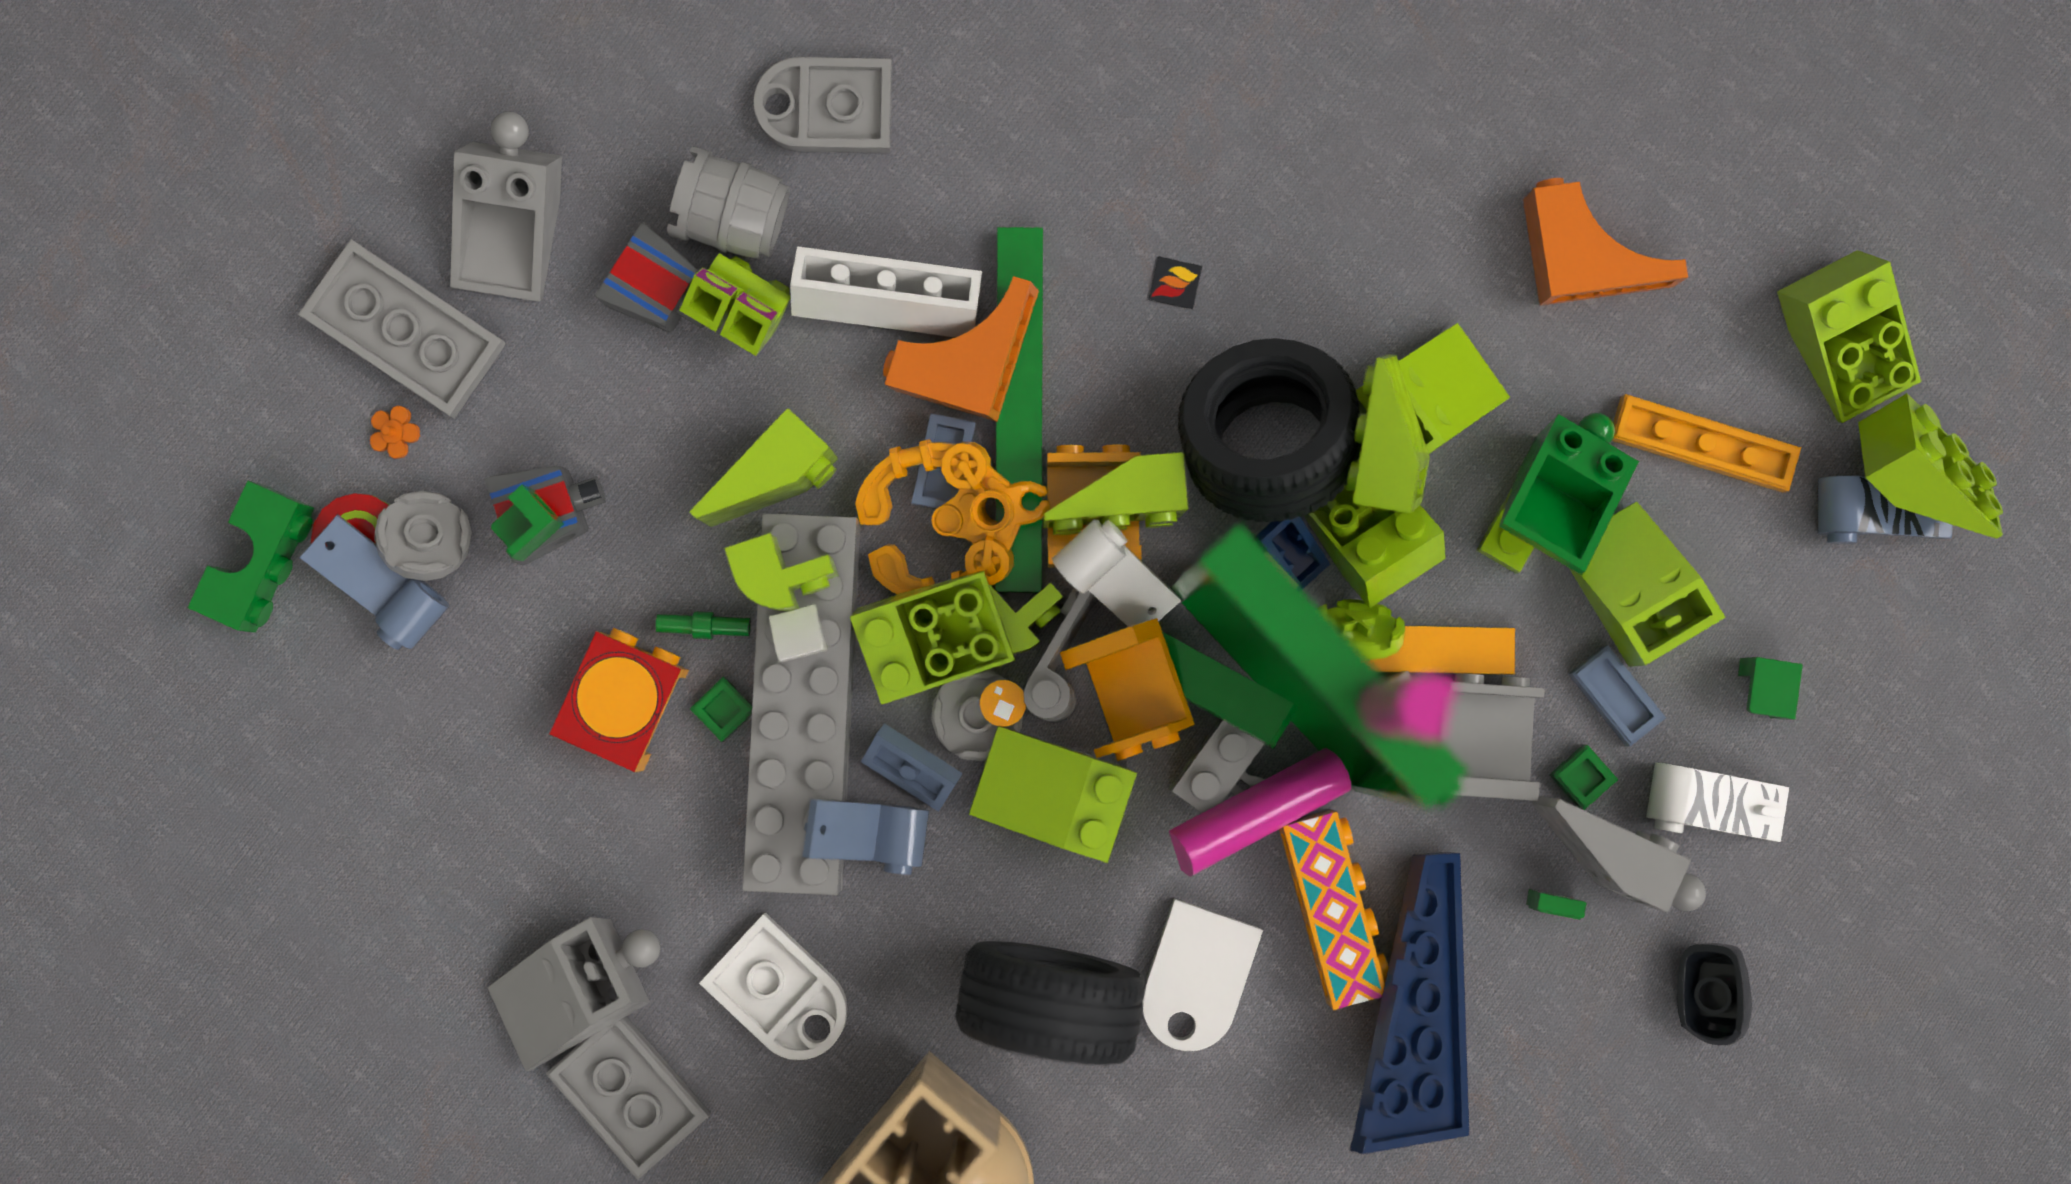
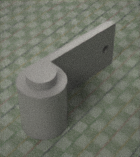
(1047, 692)

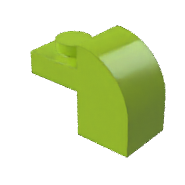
(766, 580)
(1038, 610)

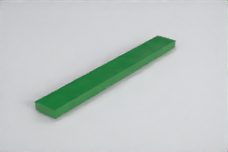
(1021, 414)

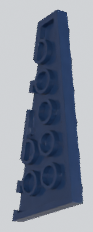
(1419, 1047)

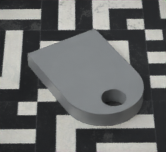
(831, 106)

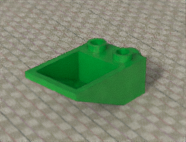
(1568, 489)

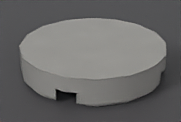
(423, 536)
(959, 717)

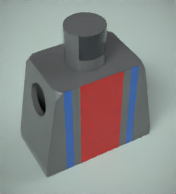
(649, 281)
(558, 492)

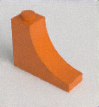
(1578, 258)
(971, 369)

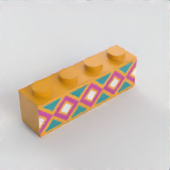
(1333, 908)

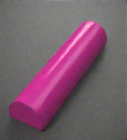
(1408, 707)
(1259, 811)

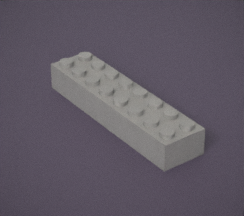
(801, 715)

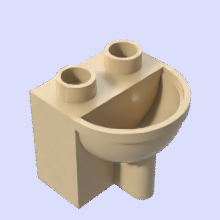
(935, 1134)

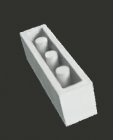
(884, 292)

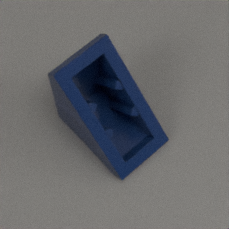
(1293, 549)

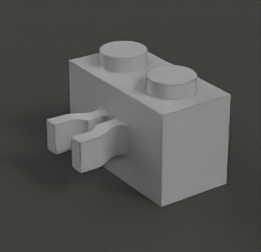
(1217, 767)

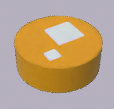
(1002, 703)

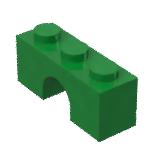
(275, 527)

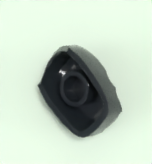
(1714, 993)

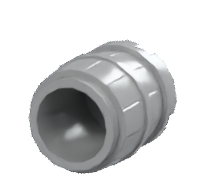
(728, 205)

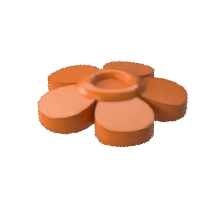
(394, 432)

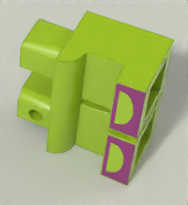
(739, 299)

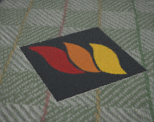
(1175, 283)

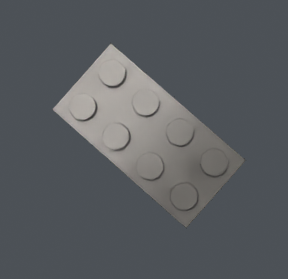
(402, 328)

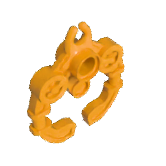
(963, 516)

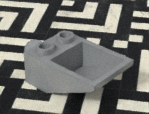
(502, 229)
(1624, 862)
(568, 993)

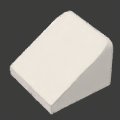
(797, 633)

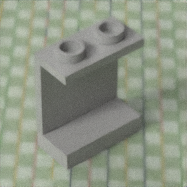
(1493, 736)

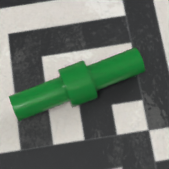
(703, 625)

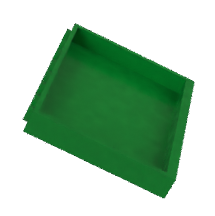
(1305, 659)

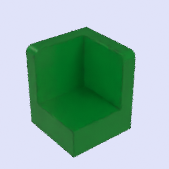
(526, 523)
(1772, 686)

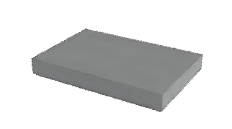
(628, 1095)

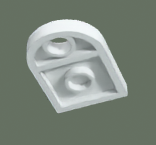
(1199, 972)
(774, 988)

